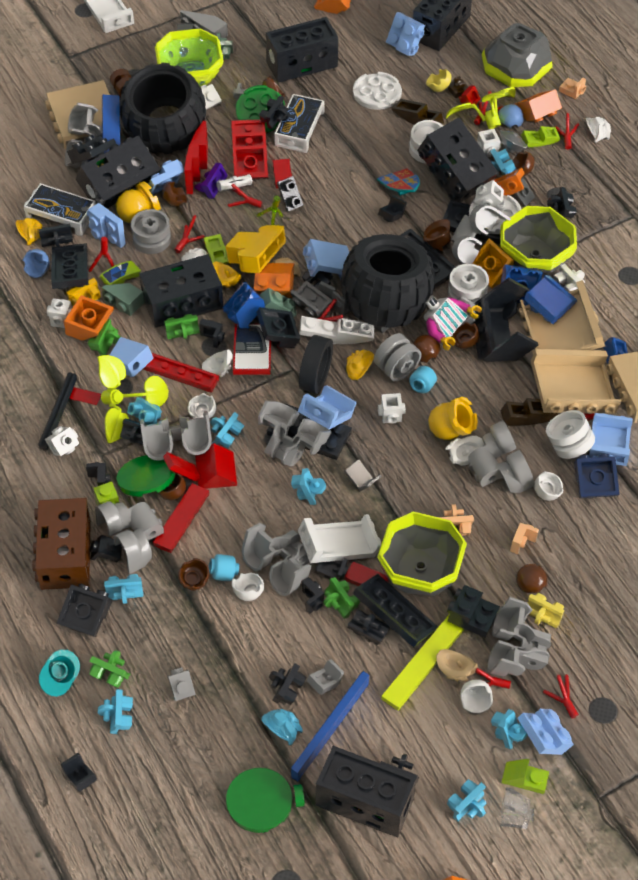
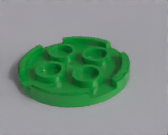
(254, 101)
(144, 476)
(259, 800)

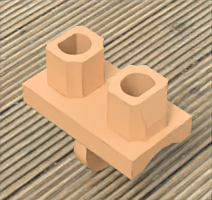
(463, 522)

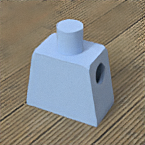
(132, 354)

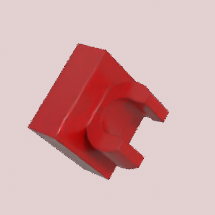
(470, 95)

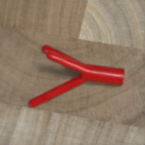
(478, 119)
(567, 136)
(249, 200)
(185, 239)
(104, 251)
(333, 318)
(494, 680)
(566, 696)

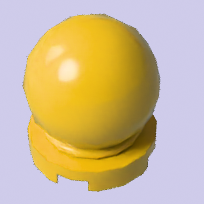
(135, 201)
(452, 419)

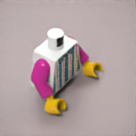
(445, 318)

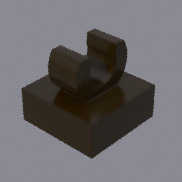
(457, 87)

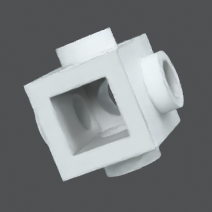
(488, 140)
(489, 194)
(58, 312)
(391, 408)
(62, 441)

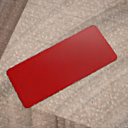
(85, 396)

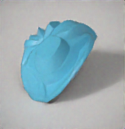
(283, 724)

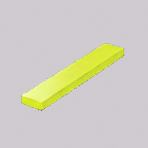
(421, 664)

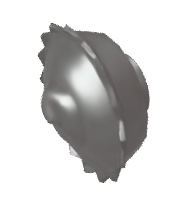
(512, 141)

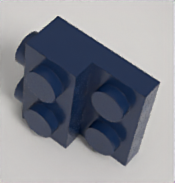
(596, 476)

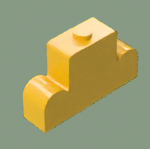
(255, 249)

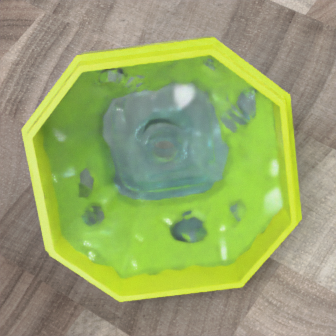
(192, 50)

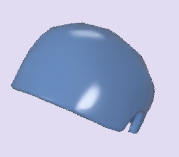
(511, 115)
(36, 263)

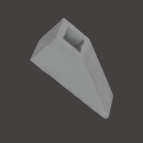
(206, 22)

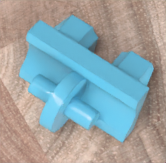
(501, 157)
(144, 410)
(232, 424)
(308, 486)
(124, 588)
(114, 712)
(508, 728)
(474, 794)

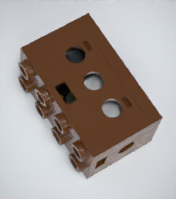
(62, 543)

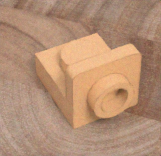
(573, 88)
(523, 533)

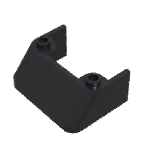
(494, 339)

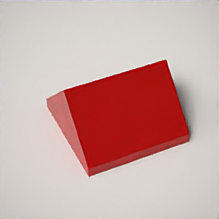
(216, 468)

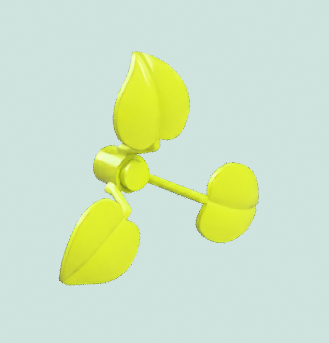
(491, 117)
(110, 373)

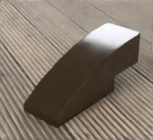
(416, 112)
(525, 413)

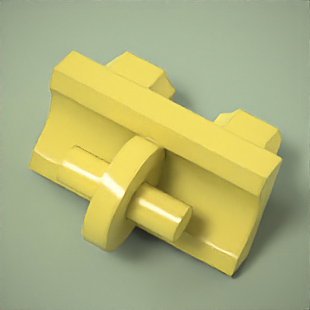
(545, 611)

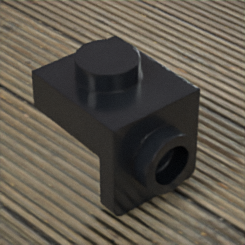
(393, 210)
(212, 330)
(98, 470)
(105, 548)
(332, 569)
(314, 593)
(78, 772)

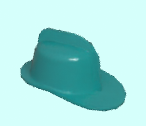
(59, 673)

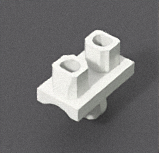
(568, 277)

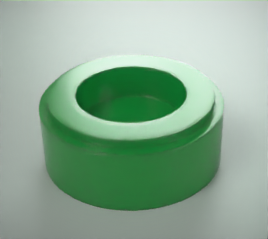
(298, 795)

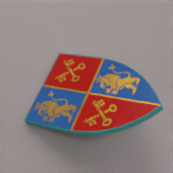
(401, 181)

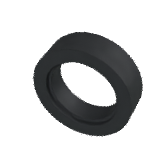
(315, 364)

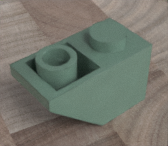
(124, 297)
(275, 300)

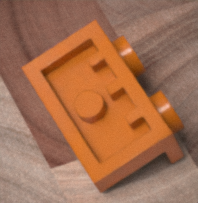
(511, 182)

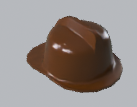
(438, 234)

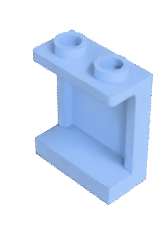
(325, 257)
(329, 408)
(611, 437)

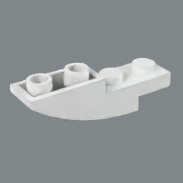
(341, 332)

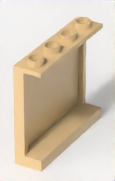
(62, 101)
(573, 331)
(624, 373)
(573, 381)

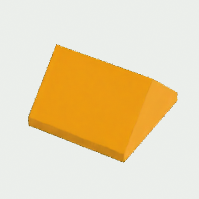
(492, 260)

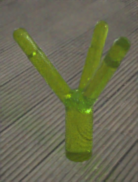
(274, 208)

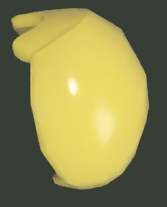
(439, 82)

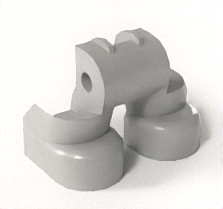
(81, 122)
(482, 218)
(193, 433)
(288, 449)
(486, 467)
(144, 525)
(259, 551)
(514, 659)

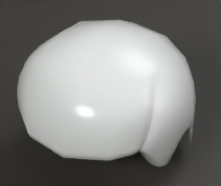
(201, 403)
(548, 486)
(248, 586)
(476, 696)

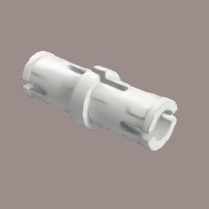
(238, 181)

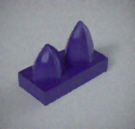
(209, 186)

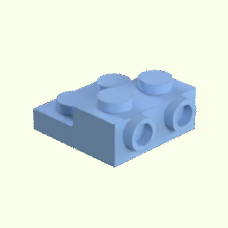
(405, 34)
(170, 172)
(106, 224)
(546, 731)

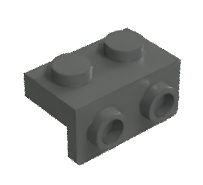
(311, 299)

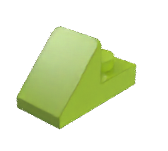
(520, 775)

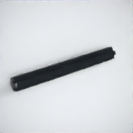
(58, 409)

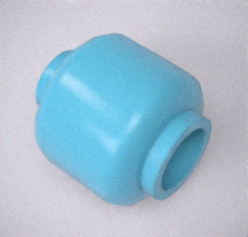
(423, 379)
(223, 567)

